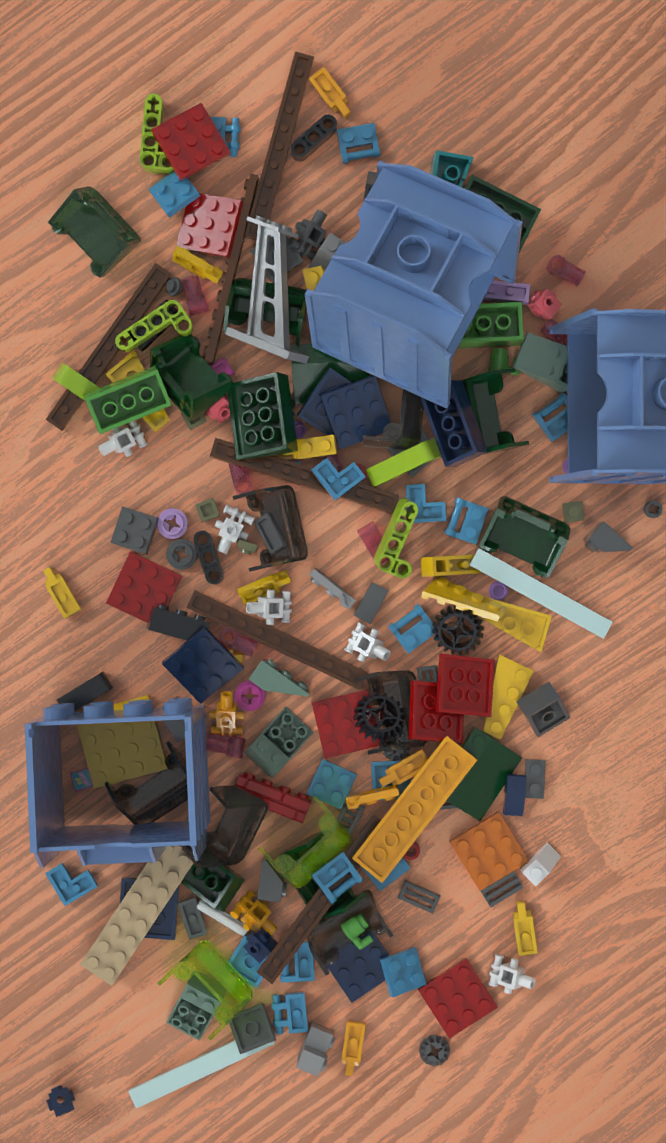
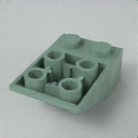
(543, 361)
(272, 679)
(278, 742)
(193, 1009)

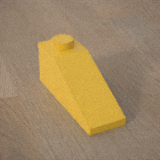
(447, 565)

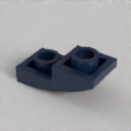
(514, 795)

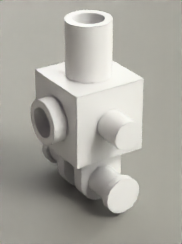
(122, 440)
(231, 530)
(272, 607)
(367, 644)
(509, 975)

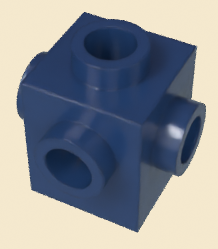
(259, 945)
(66, 1106)

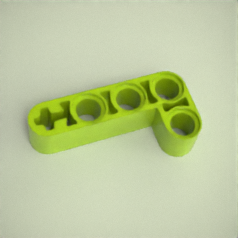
(153, 151)
(152, 330)
(73, 381)
(403, 462)
(399, 536)

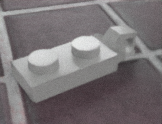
(332, 588)

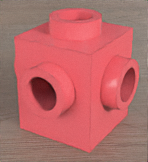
(544, 304)
(220, 409)

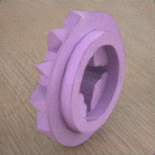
(175, 532)

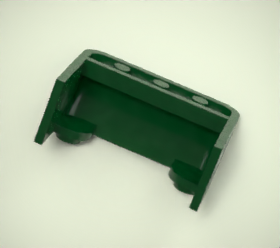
(239, 304)
(482, 399)
(344, 901)

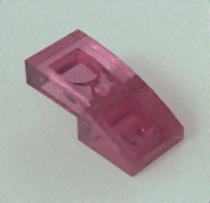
(371, 537)

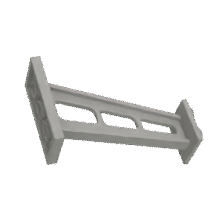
(280, 342)

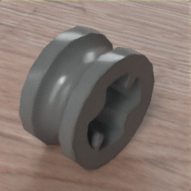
(651, 515)

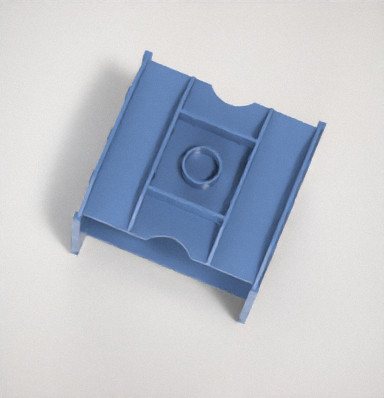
(412, 279)
(615, 397)
(112, 841)

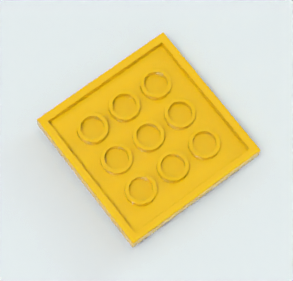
(121, 749)

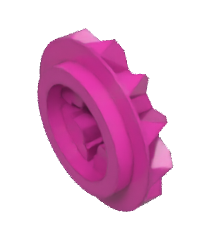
(243, 702)

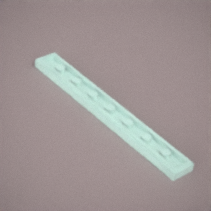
(540, 593)
(188, 1073)

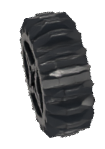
(450, 628)
(364, 715)

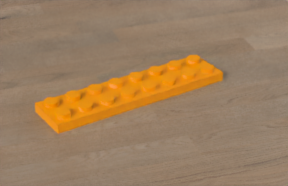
(414, 809)

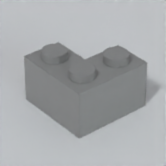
(312, 1054)

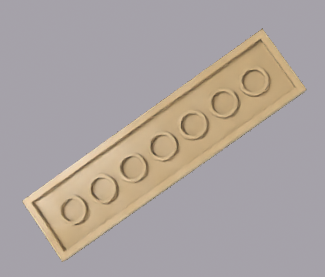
(136, 914)

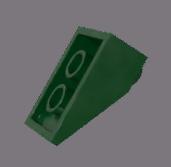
(213, 885)

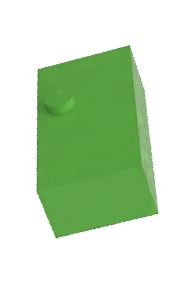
(495, 326)
(127, 400)

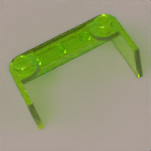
(325, 850)
(218, 977)

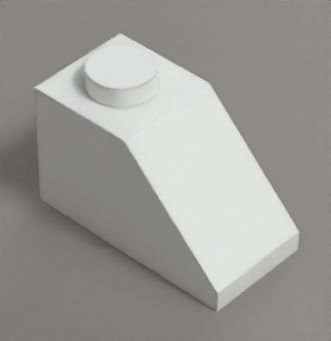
(540, 864)

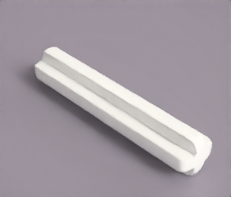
(222, 917)

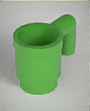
(499, 360)
(354, 927)

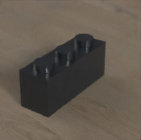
(175, 623)

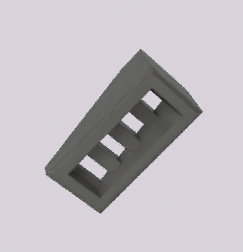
(357, 816)

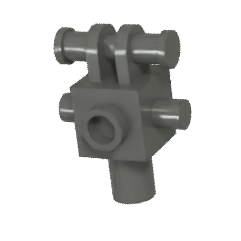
(309, 235)

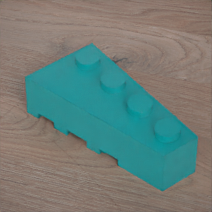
(450, 166)

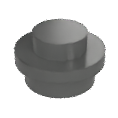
(174, 286)

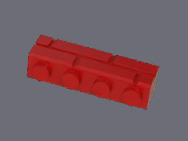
(278, 799)

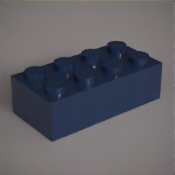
(455, 427)

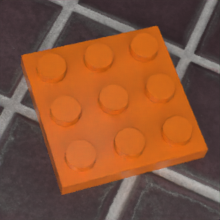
(489, 851)

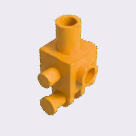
(226, 716)
(254, 914)

